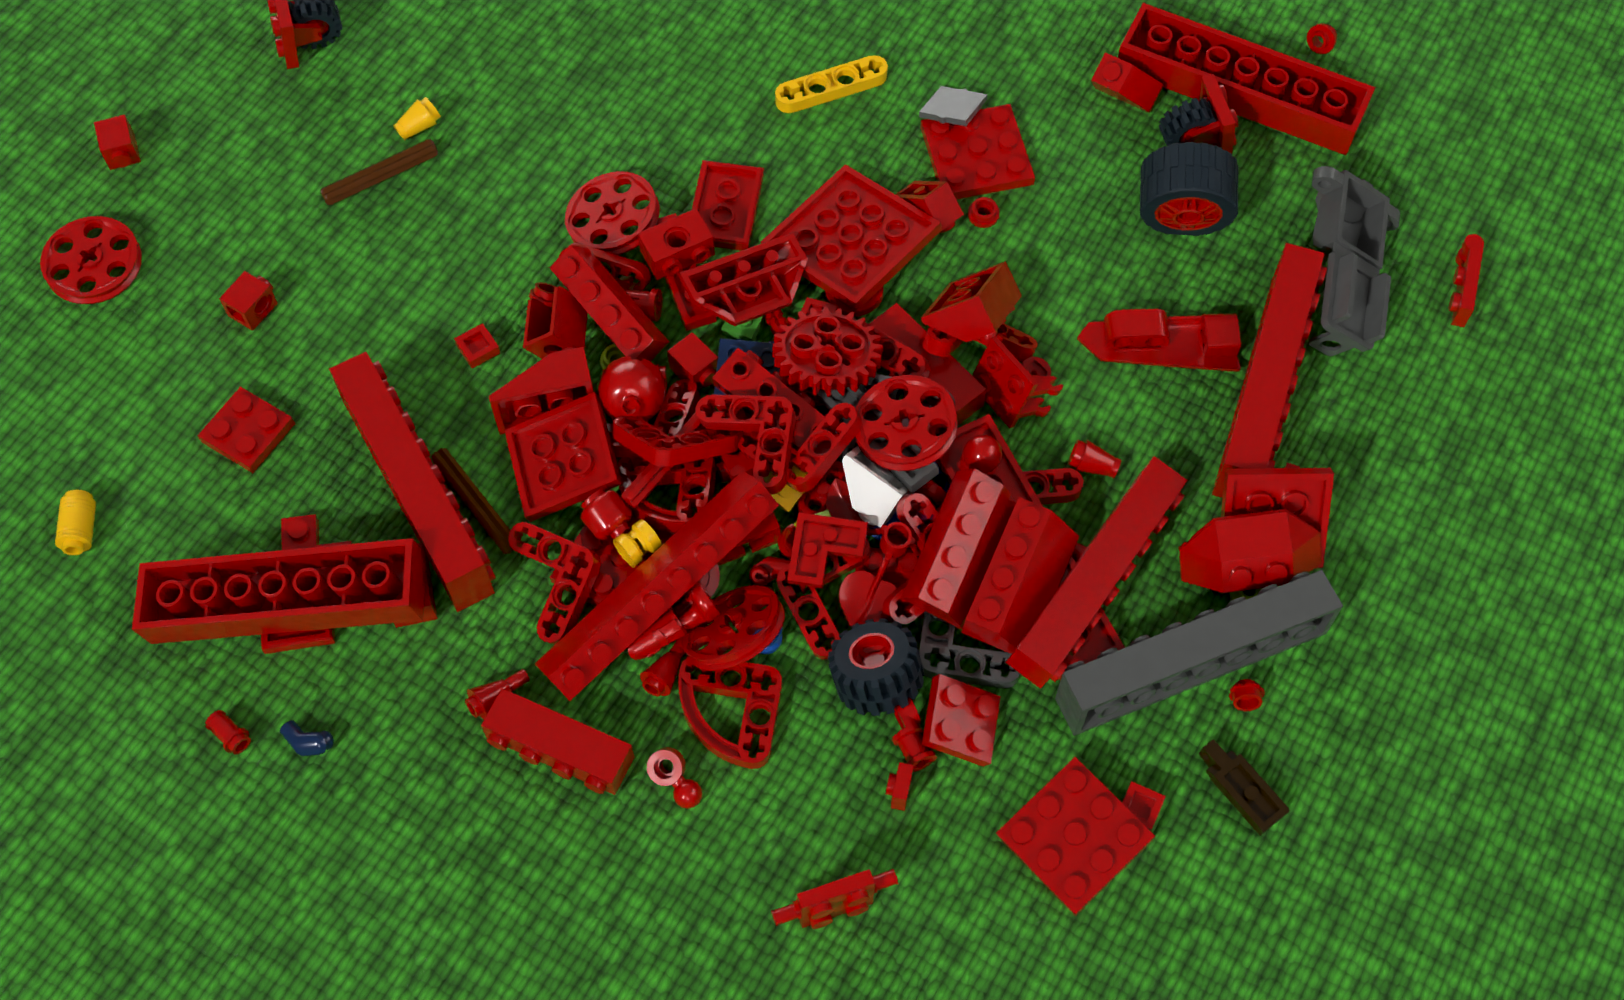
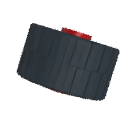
(1189, 189)

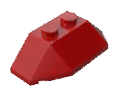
(748, 281)
(1250, 551)

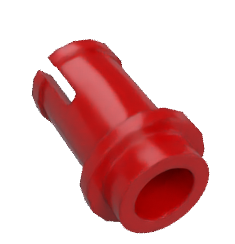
(232, 737)

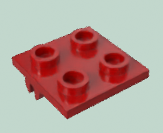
(1011, 385)

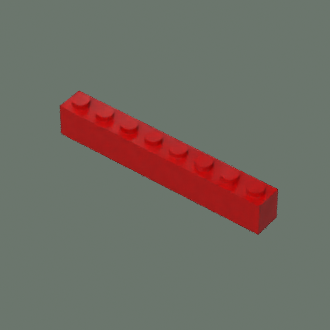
(1096, 572)
(656, 584)

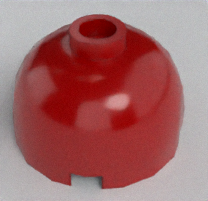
(631, 388)

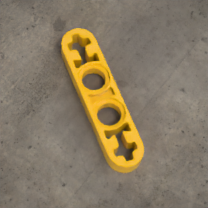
(829, 79)

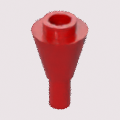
(660, 675)
(483, 696)

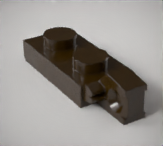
(1243, 787)

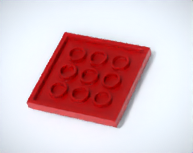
(856, 235)

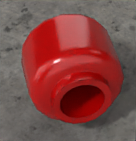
(606, 514)

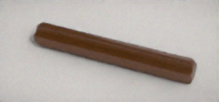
(379, 172)
(473, 498)

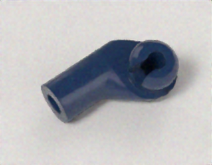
(306, 743)

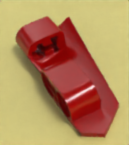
(1165, 340)

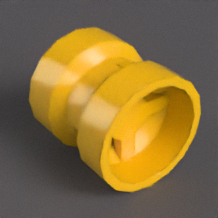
(637, 543)

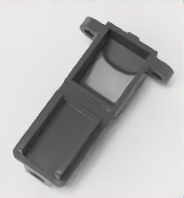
(1352, 236)

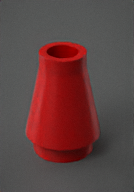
(1092, 459)

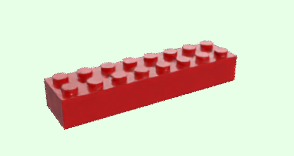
(1257, 80)
(1274, 363)
(415, 481)
(280, 591)

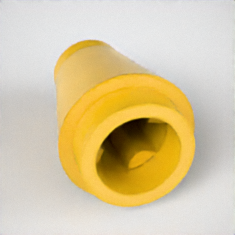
(417, 119)

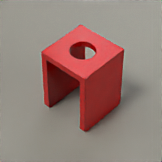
(555, 327)

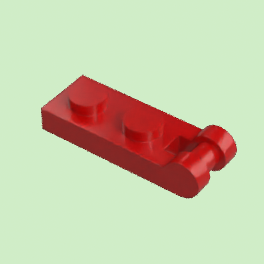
(1466, 279)

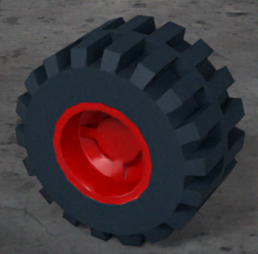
(876, 667)

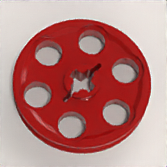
(622, 206)
(90, 248)
(919, 419)
(746, 620)

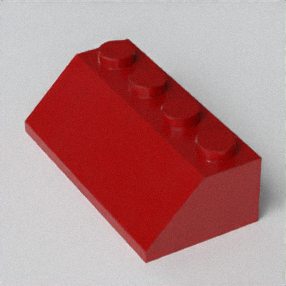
(960, 546)
(1020, 576)

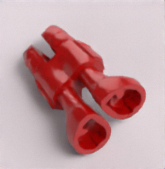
(674, 623)

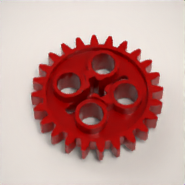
(827, 351)

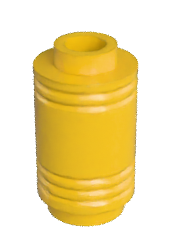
(75, 522)

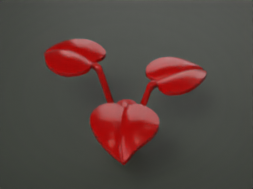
(860, 592)

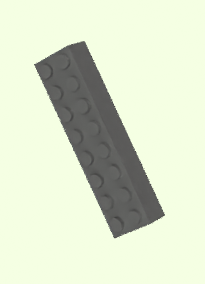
(1196, 651)

